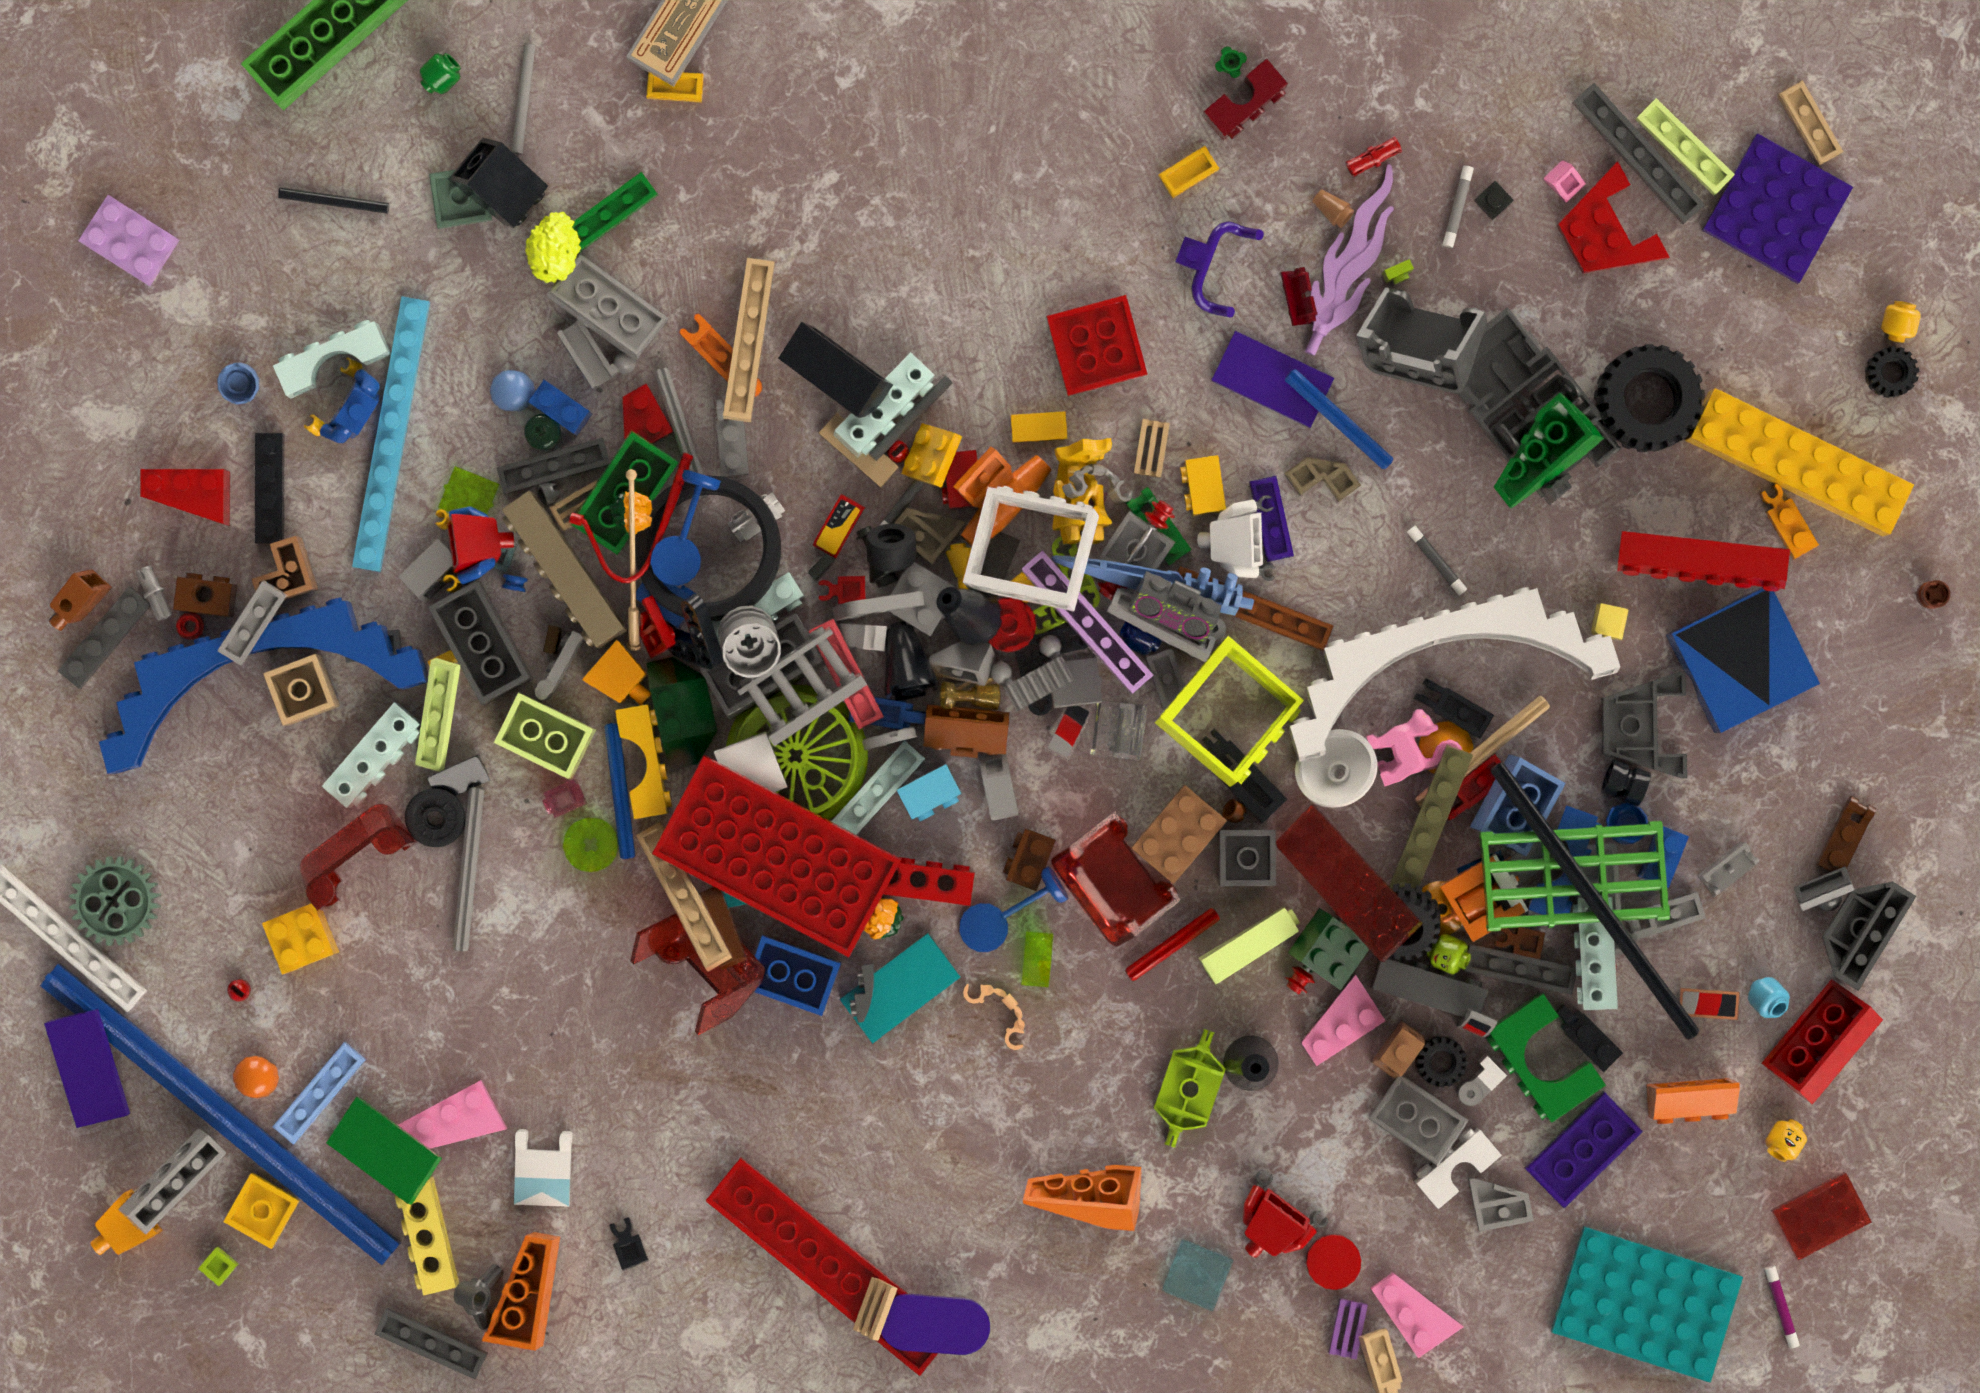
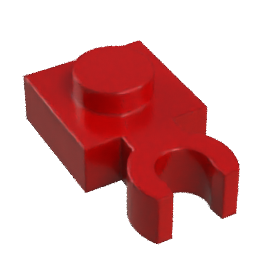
(848, 589)

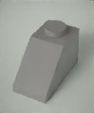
(964, 662)

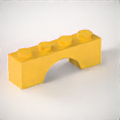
(650, 795)

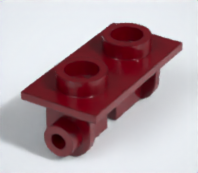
(1300, 308)

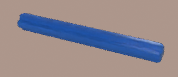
(1339, 419)
(619, 791)

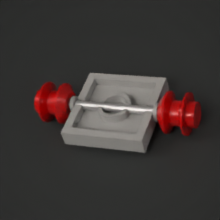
(1138, 542)

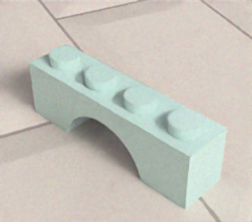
(300, 372)

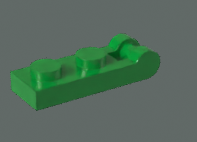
(1180, 547)

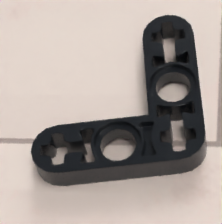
(701, 643)
(1036, 661)

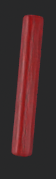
(1172, 944)

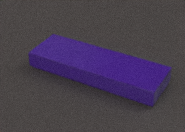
(1275, 531)

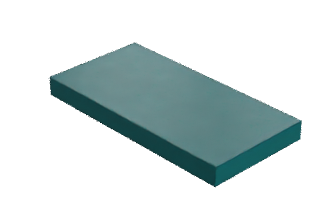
(904, 986)

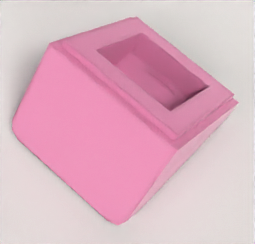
(1564, 180)

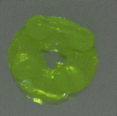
(591, 860)

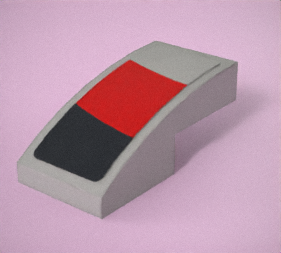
(1477, 1023)

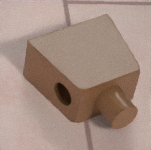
(1399, 1050)

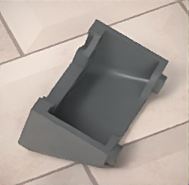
(1420, 343)

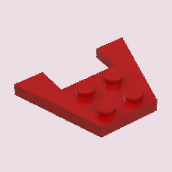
(1597, 234)

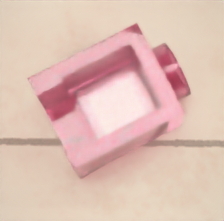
(564, 799)

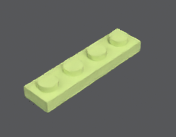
(1685, 147)
(437, 714)

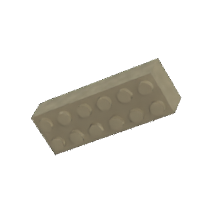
(564, 569)

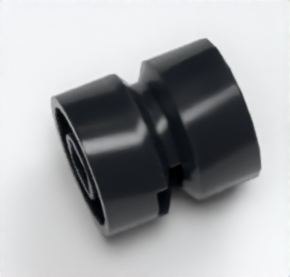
(1625, 782)

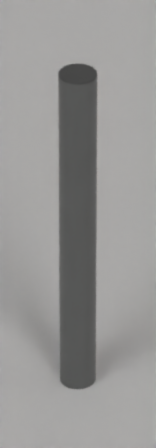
(910, 418)

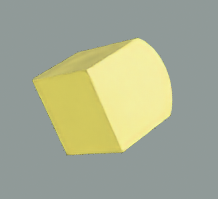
(1609, 621)

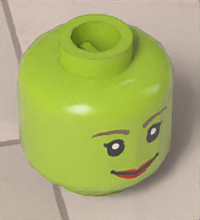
(1449, 954)

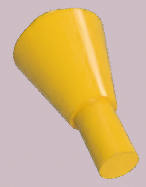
(958, 558)

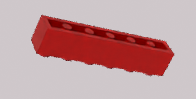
(1703, 560)

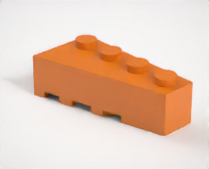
(526, 1297)

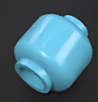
(1768, 997)

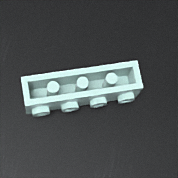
(908, 381)
(781, 595)
(372, 755)
(1596, 963)

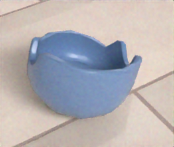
(238, 383)
(512, 390)

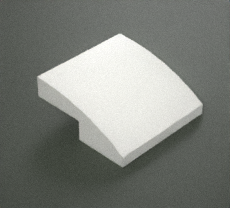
(754, 760)

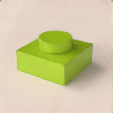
(1398, 272)
(218, 1266)

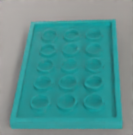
(1646, 1304)

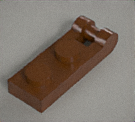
(1845, 835)

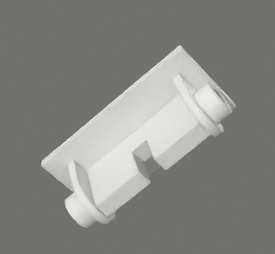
(746, 522)

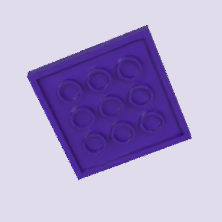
(1777, 208)

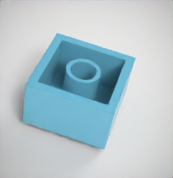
(929, 792)

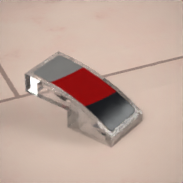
(1068, 731)

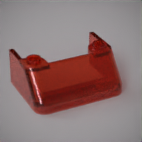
(732, 984)

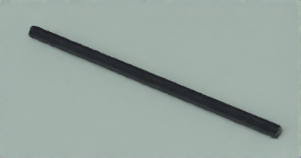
(1595, 900)

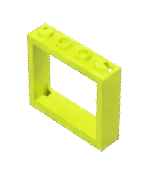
(1259, 673)

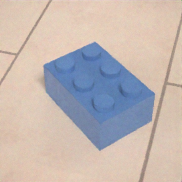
(1501, 814)

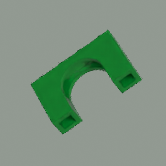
(1551, 1097)

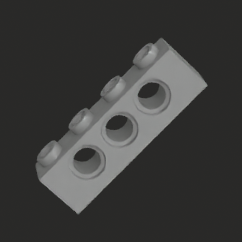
(172, 1181)

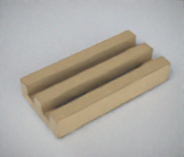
(1155, 425)
(559, 518)
(871, 1307)

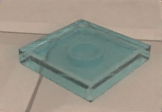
(1197, 1274)

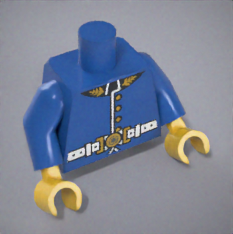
(353, 410)

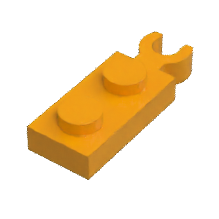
(1789, 523)

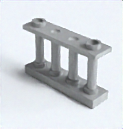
(802, 712)

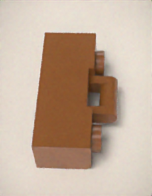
(966, 730)

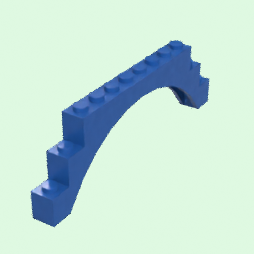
(172, 674)

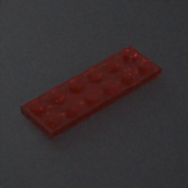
(1348, 883)

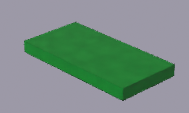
(384, 1150)

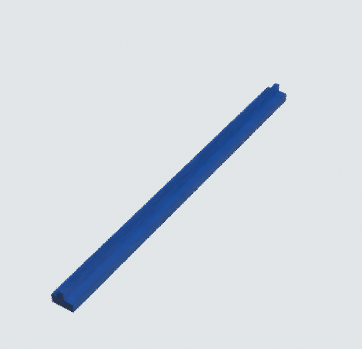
(224, 1117)

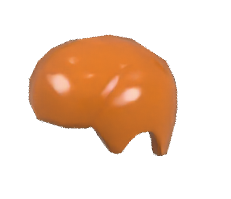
(255, 1077)

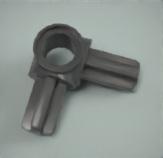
(476, 1295)

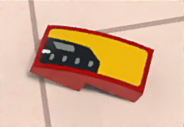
(838, 526)

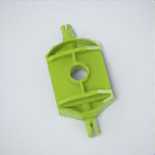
(1187, 1065)

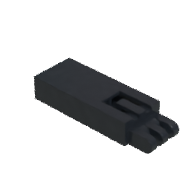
(1256, 790)

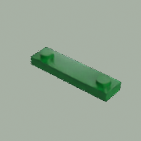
(613, 210)

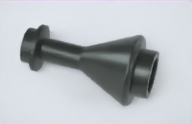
(877, 576)

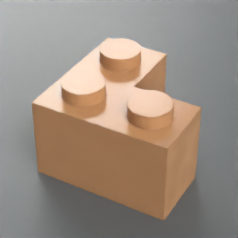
(294, 569)

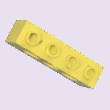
(446, 1275)

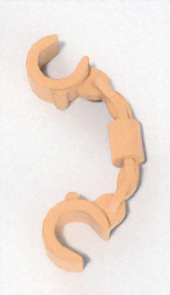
(1009, 1001)

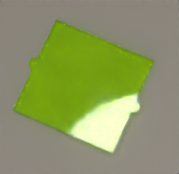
(468, 490)

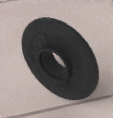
(435, 800)

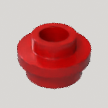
(182, 622)

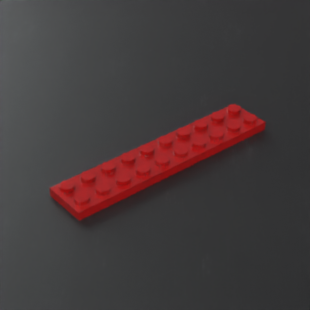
(803, 1246)

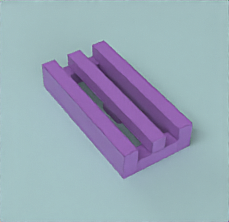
(1358, 1332)

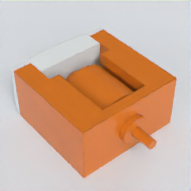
(1469, 892)

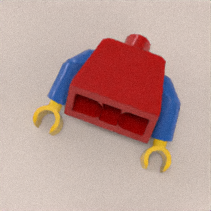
(473, 544)

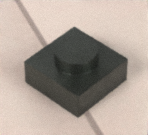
(1493, 200)

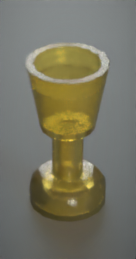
(982, 696)

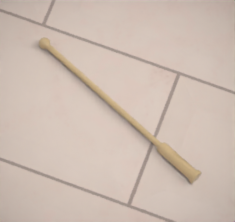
(633, 611)

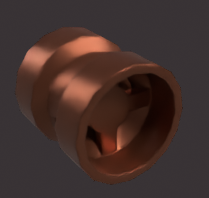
(1938, 593)

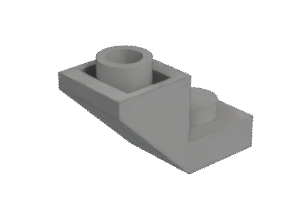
(998, 786)

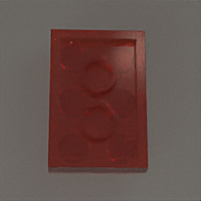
(1821, 1216)

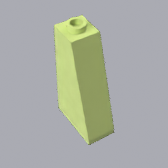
(1249, 944)

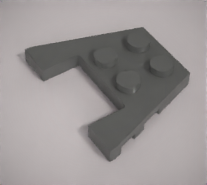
(1632, 727)

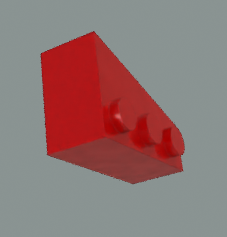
(190, 490)

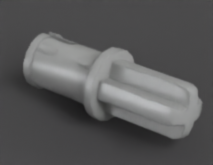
(154, 593)

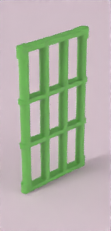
(1549, 891)

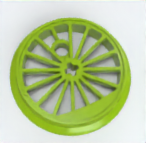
(752, 720)

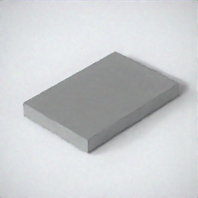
(1418, 1119)

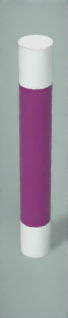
(1782, 1307)

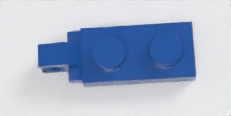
(897, 714)

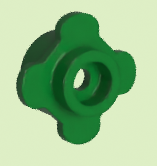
(1229, 54)

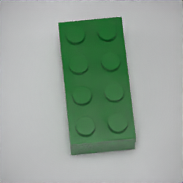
(652, 471)

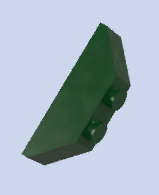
(681, 711)

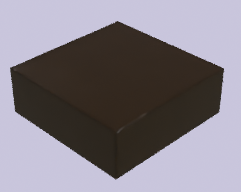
(552, 639)

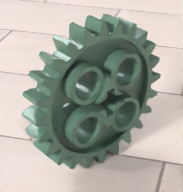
(96, 885)

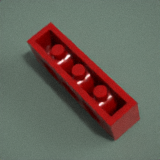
(959, 894)

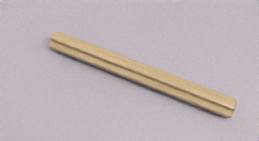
(1502, 736)

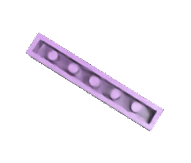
(1090, 626)

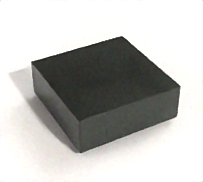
(821, 567)

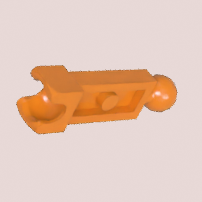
(713, 348)

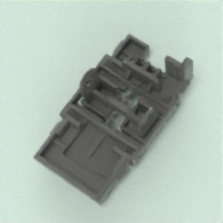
(1505, 365)

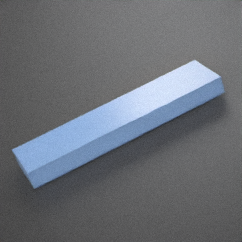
(319, 1093)

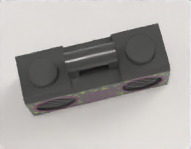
(1175, 607)

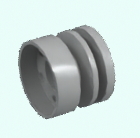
(752, 655)

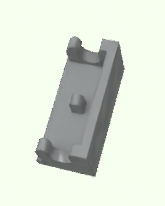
(427, 572)
(1728, 868)

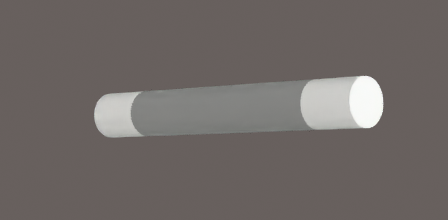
(1458, 206)

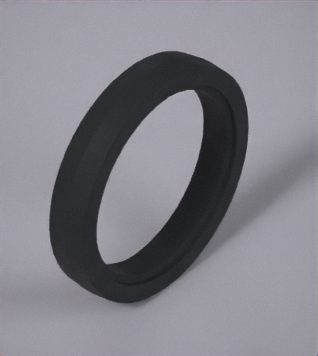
(763, 577)

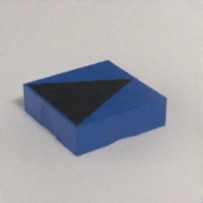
(1743, 659)

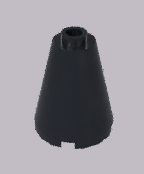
(970, 614)
(906, 664)
(1242, 1055)

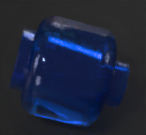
(1138, 640)

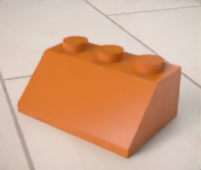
(1692, 1100)

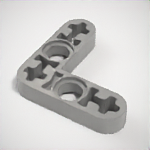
(860, 608)

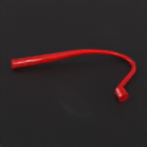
(674, 494)

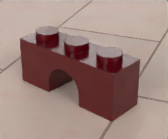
(1227, 117)

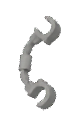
(1098, 470)

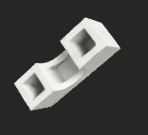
(1472, 1148)

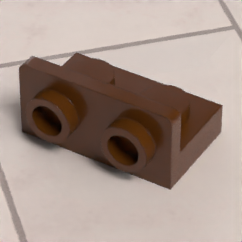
(1030, 859)

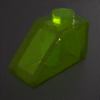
(1037, 958)

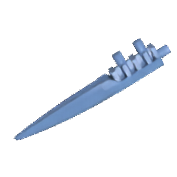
(1131, 575)

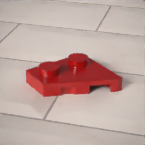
(644, 415)
(654, 631)

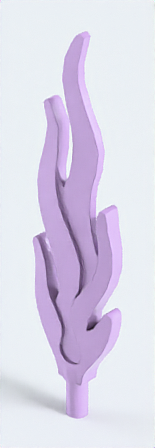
(1348, 267)

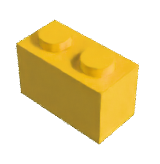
(1204, 485)

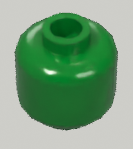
(440, 73)

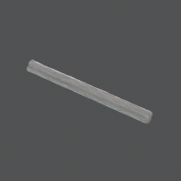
(468, 869)

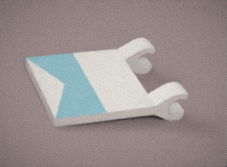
(542, 1175)

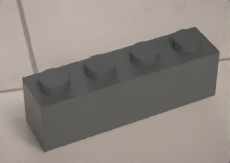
(1428, 988)

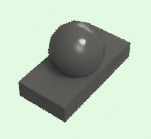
(1825, 890)

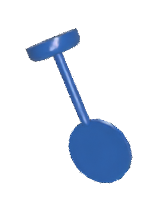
(675, 557)
(986, 926)

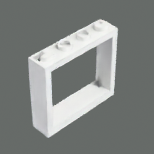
(1031, 501)

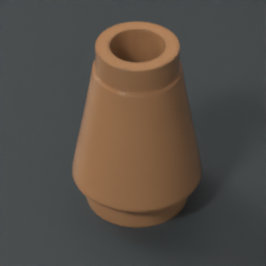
(1333, 208)

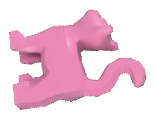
(1407, 755)

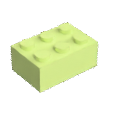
(545, 736)

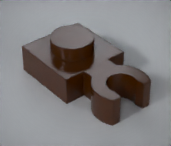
(1524, 942)

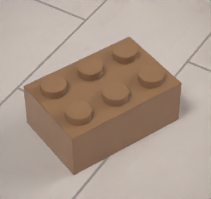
(1178, 834)

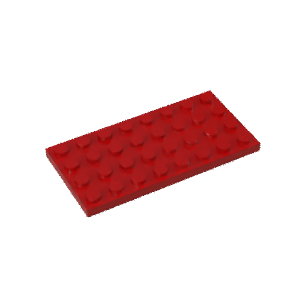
(776, 856)

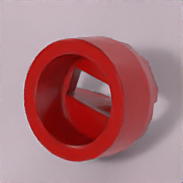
(902, 455)
(243, 986)

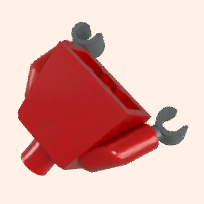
(1275, 1223)

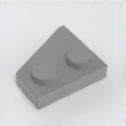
(1498, 1205)

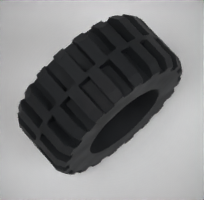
(1675, 372)

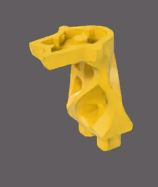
(1070, 460)

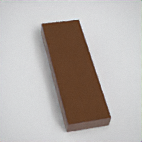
(719, 911)

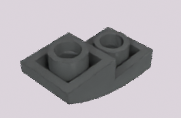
(862, 1001)

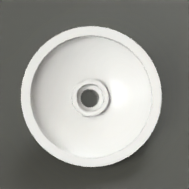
(1347, 754)

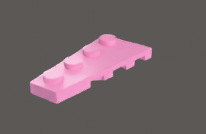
(456, 1118)

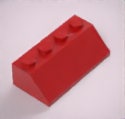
(1822, 1041)

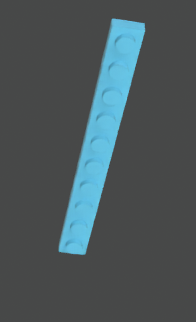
(391, 434)

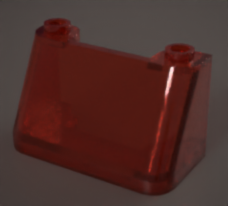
(375, 826)
(1113, 882)

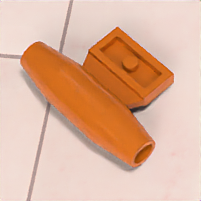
(995, 471)

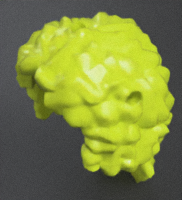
(553, 248)

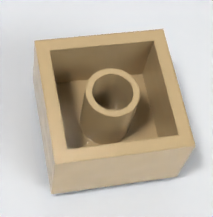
(301, 689)

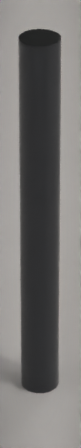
(333, 200)

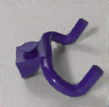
(1199, 256)

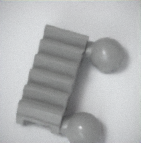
(588, 355)
(1038, 682)

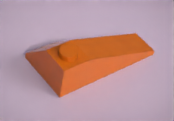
(1099, 1197)

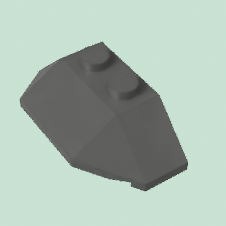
(1864, 929)

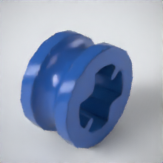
(514, 583)

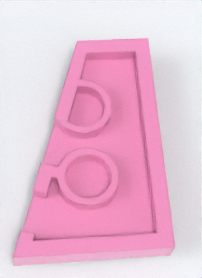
(1343, 1022)
(1414, 1315)

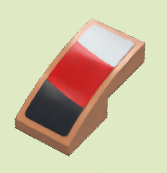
(1710, 1003)

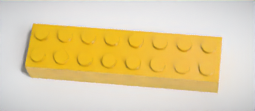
(1800, 462)

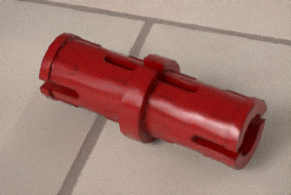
(1373, 156)

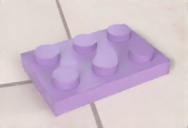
(128, 240)

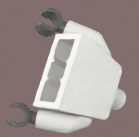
(1238, 539)

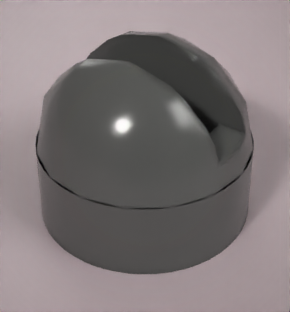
(546, 492)

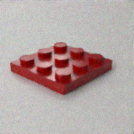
(1096, 345)

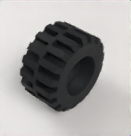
(1427, 911)

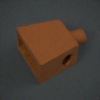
(77, 598)

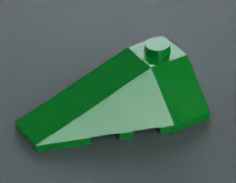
(1551, 446)

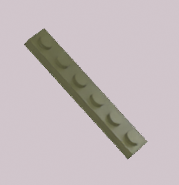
(1431, 817)

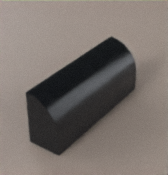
(835, 371)

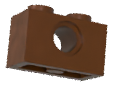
(188, 595)

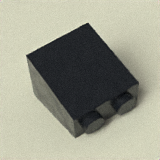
(499, 182)

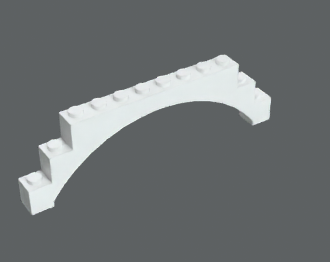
(1508, 618)

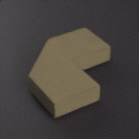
(1334, 474)

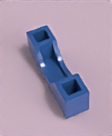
(1571, 819)

